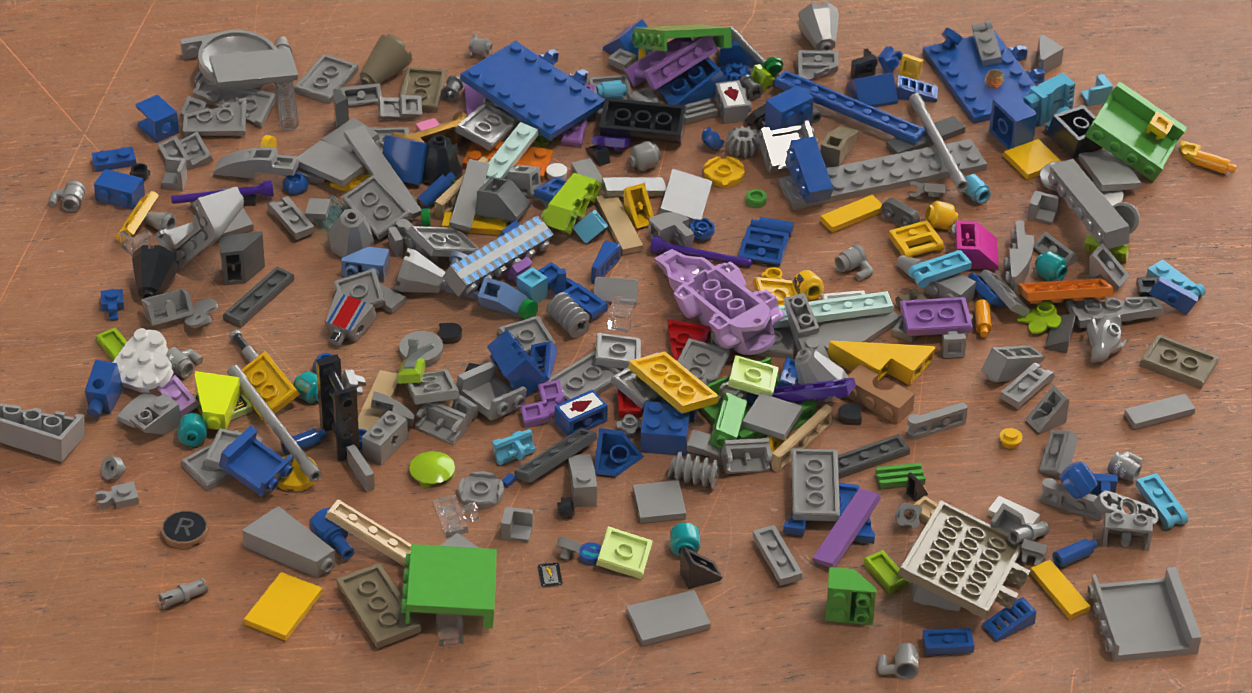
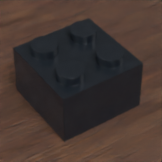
(1069, 131)

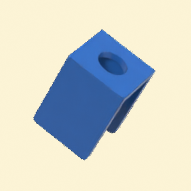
(160, 120)

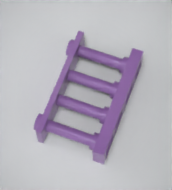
(663, 66)

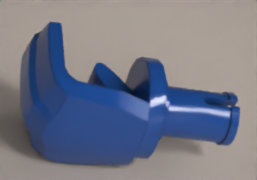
(1078, 479)
(331, 533)

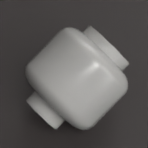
(644, 156)

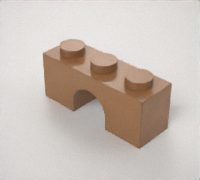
(891, 403)

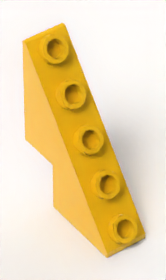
(898, 360)

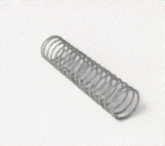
(294, 102)

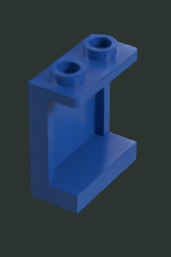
(255, 463)

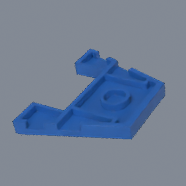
(846, 493)

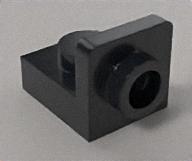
(864, 66)

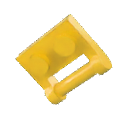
(914, 235)

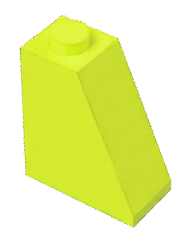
(217, 398)

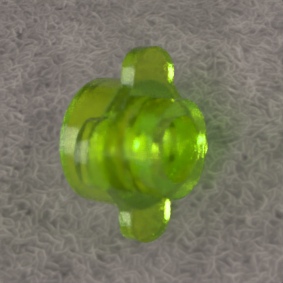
(542, 142)

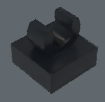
(756, 117)

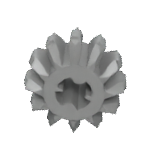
(742, 142)

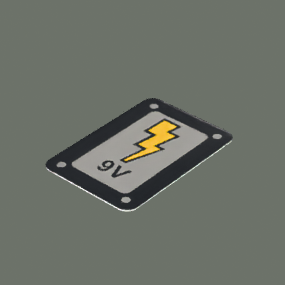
(550, 574)

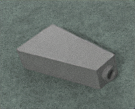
(289, 542)

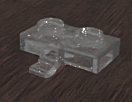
(453, 516)

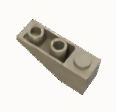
(838, 145)

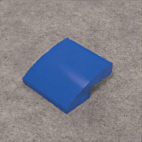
(406, 158)
(764, 245)

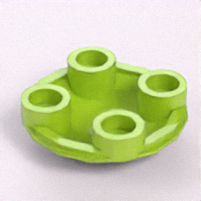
(432, 468)

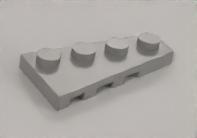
(258, 102)
(1130, 309)

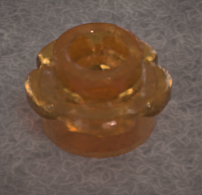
(994, 78)

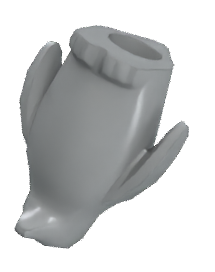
(1105, 337)

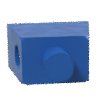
(103, 388)

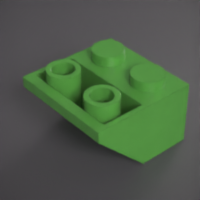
(849, 597)

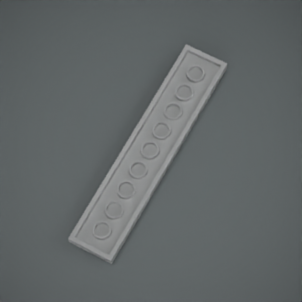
(890, 172)

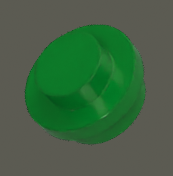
(773, 65)

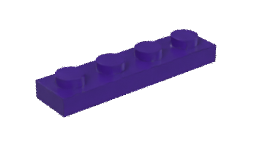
(818, 390)

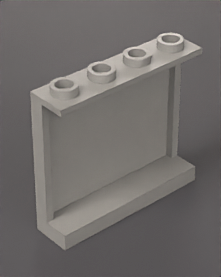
(1145, 617)

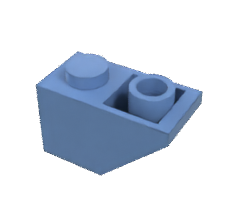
(366, 259)
(500, 297)

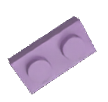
(180, 394)

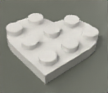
(144, 361)

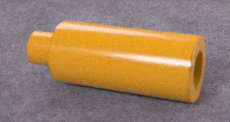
(1214, 162)
(983, 317)

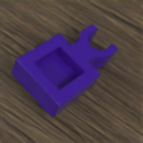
(616, 143)

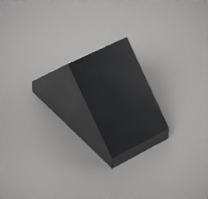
(697, 569)

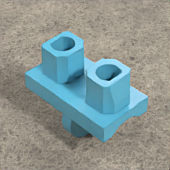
(513, 447)

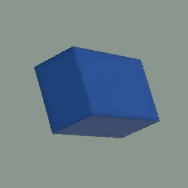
(508, 480)

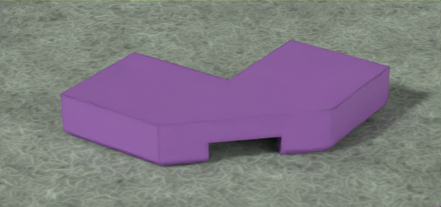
(542, 411)

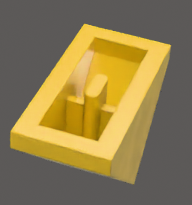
(637, 205)

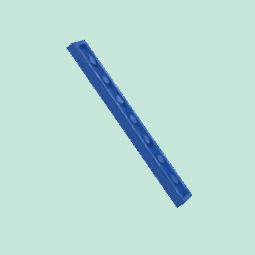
(853, 108)

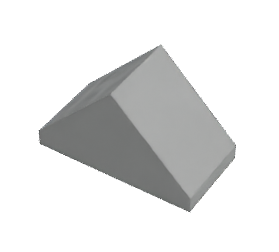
(1049, 54)
(1050, 411)

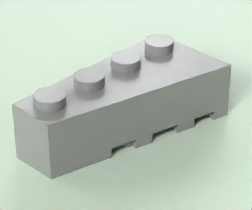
(40, 432)

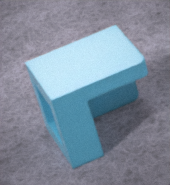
(1099, 93)
(590, 226)
(533, 284)

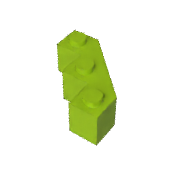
(571, 203)

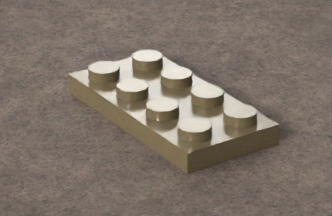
(377, 605)

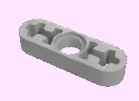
(1116, 501)

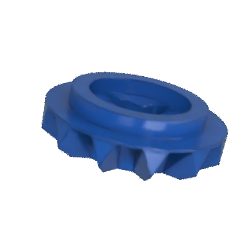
(731, 71)

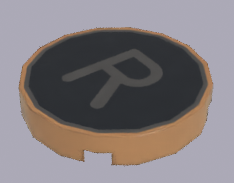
(184, 529)

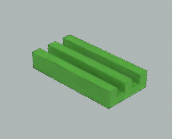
(898, 472)

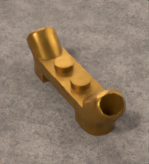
(446, 130)

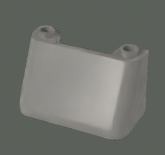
(210, 222)

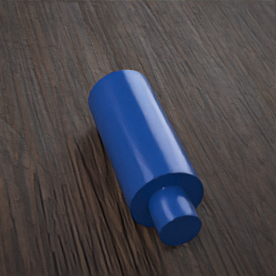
(436, 189)
(773, 224)
(306, 439)
(1074, 552)

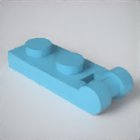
(939, 268)
(1167, 271)
(1162, 500)

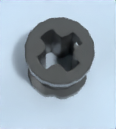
(750, 87)
(451, 90)

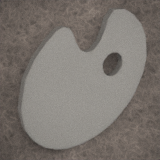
(201, 312)

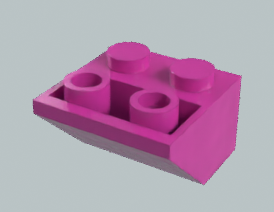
(976, 244)

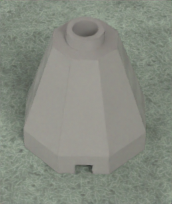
(819, 25)
(350, 233)
(419, 275)
(815, 367)

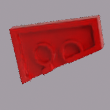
(681, 331)

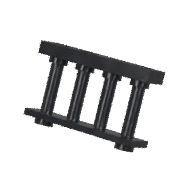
(337, 405)

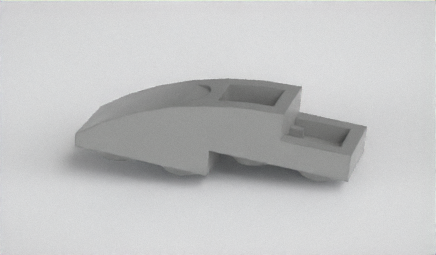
(253, 160)
(1019, 257)
(803, 324)

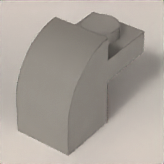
(671, 227)

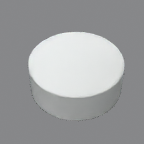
(556, 170)

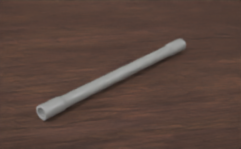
(956, 175)
(302, 459)

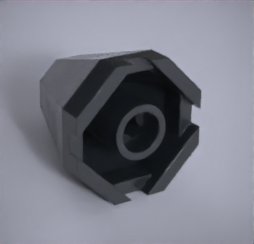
(440, 160)
(153, 269)

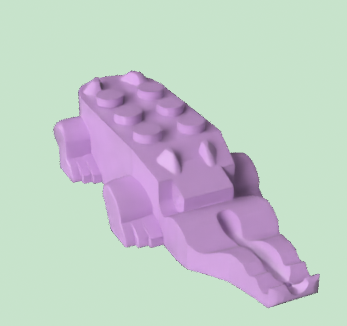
(722, 301)

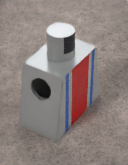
(348, 318)

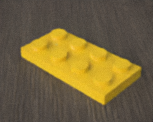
(673, 382)

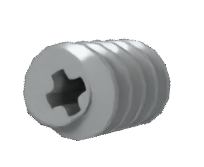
(569, 315)
(694, 470)

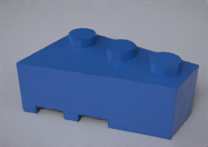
(808, 170)
(515, 363)

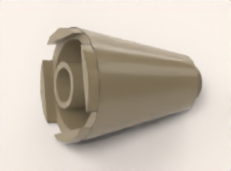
(385, 60)

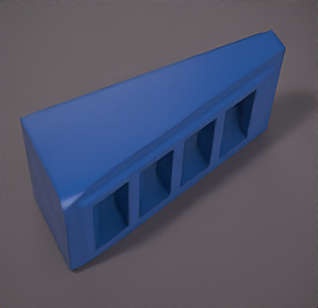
(908, 86)
(605, 260)
(545, 349)
(1021, 610)

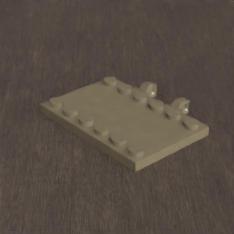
(964, 561)

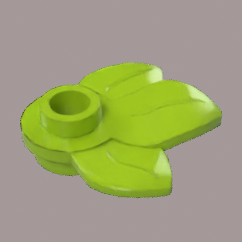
(1041, 318)

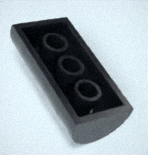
(643, 120)

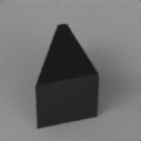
(599, 154)
(915, 488)

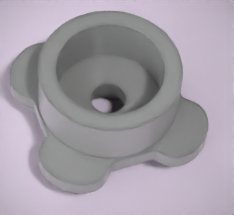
(629, 425)

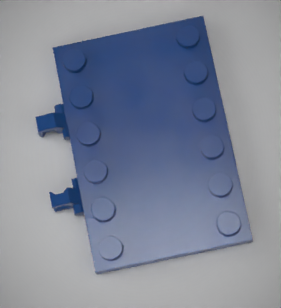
(965, 76)
(534, 89)

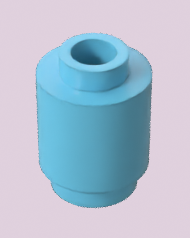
(611, 89)
(977, 189)

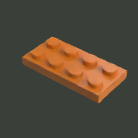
(532, 157)
(1066, 289)

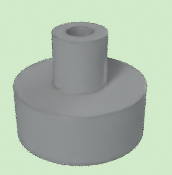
(112, 468)
(567, 547)

